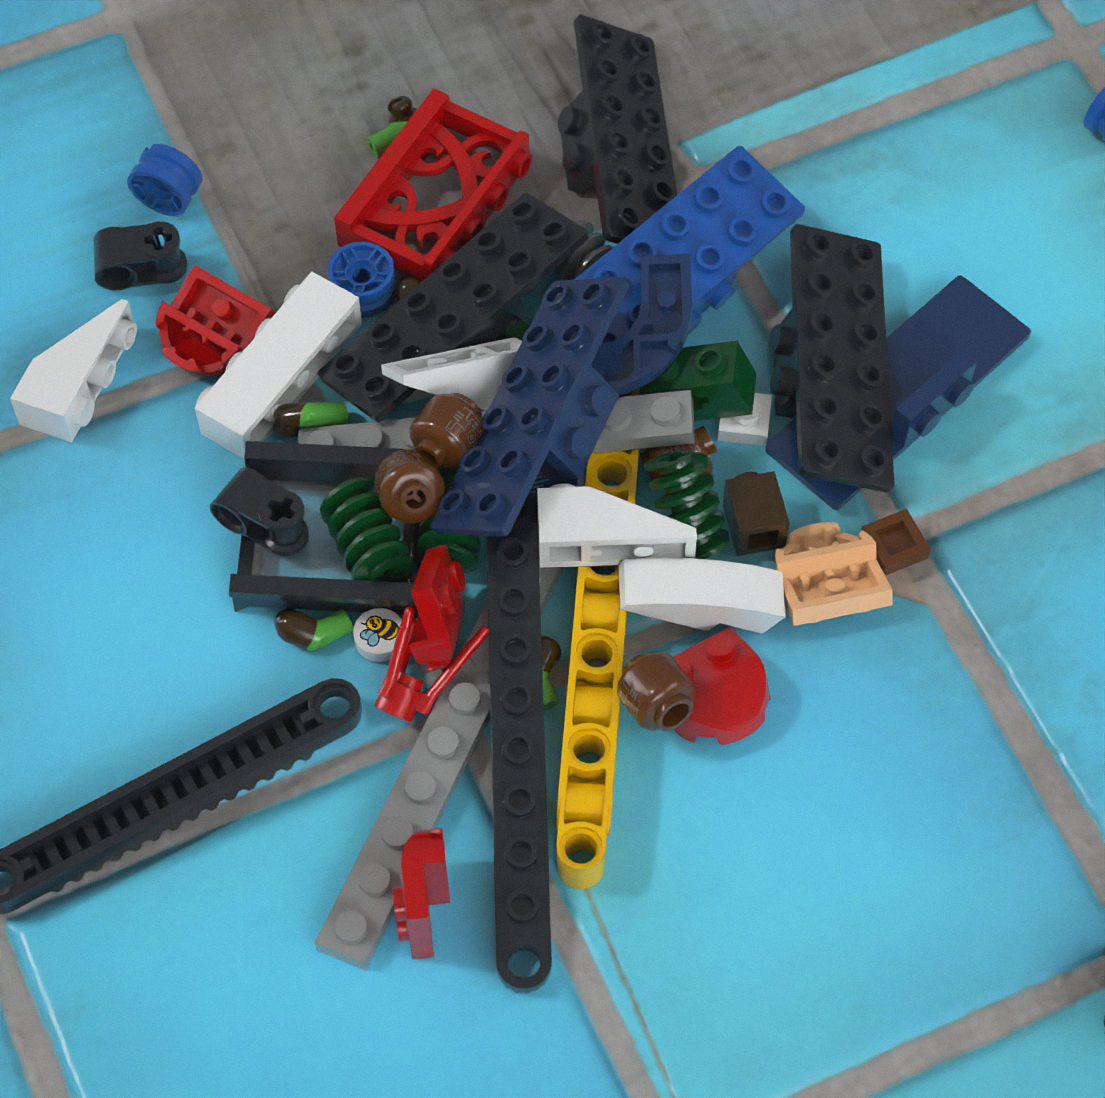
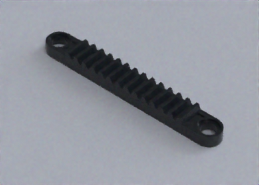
(175, 792)

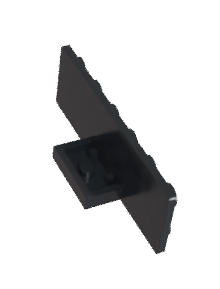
(617, 128)
(459, 305)
(835, 360)

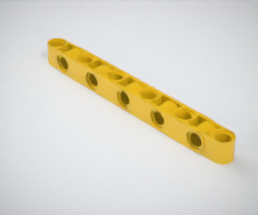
(592, 696)

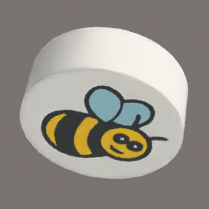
(376, 634)

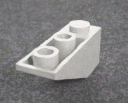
(67, 378)

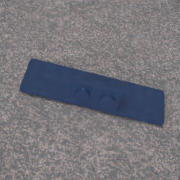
(930, 369)
(544, 410)

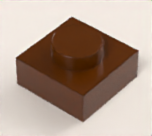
(897, 542)

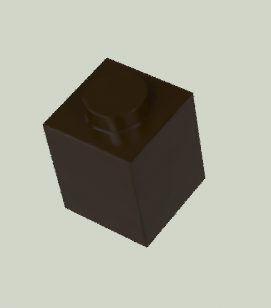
(755, 513)

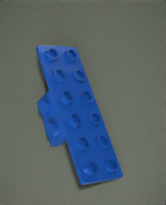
(717, 221)

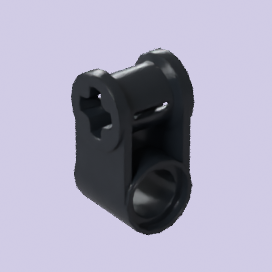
(134, 256)
(262, 512)

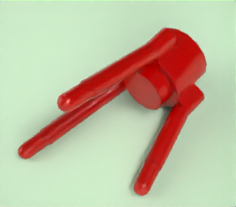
(402, 692)

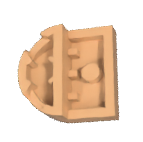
(830, 574)

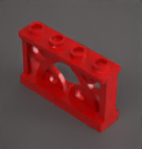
(424, 134)

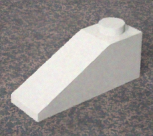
(467, 370)
(599, 529)

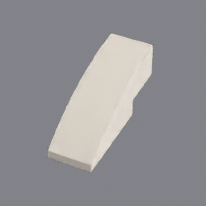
(702, 592)

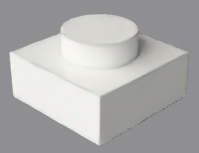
(748, 428)

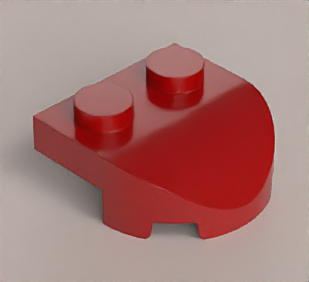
(208, 323)
(440, 609)
(728, 686)
(423, 885)

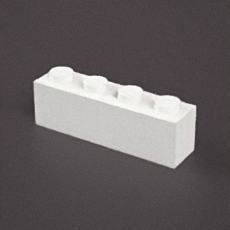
(278, 363)

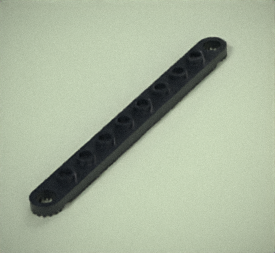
(518, 751)

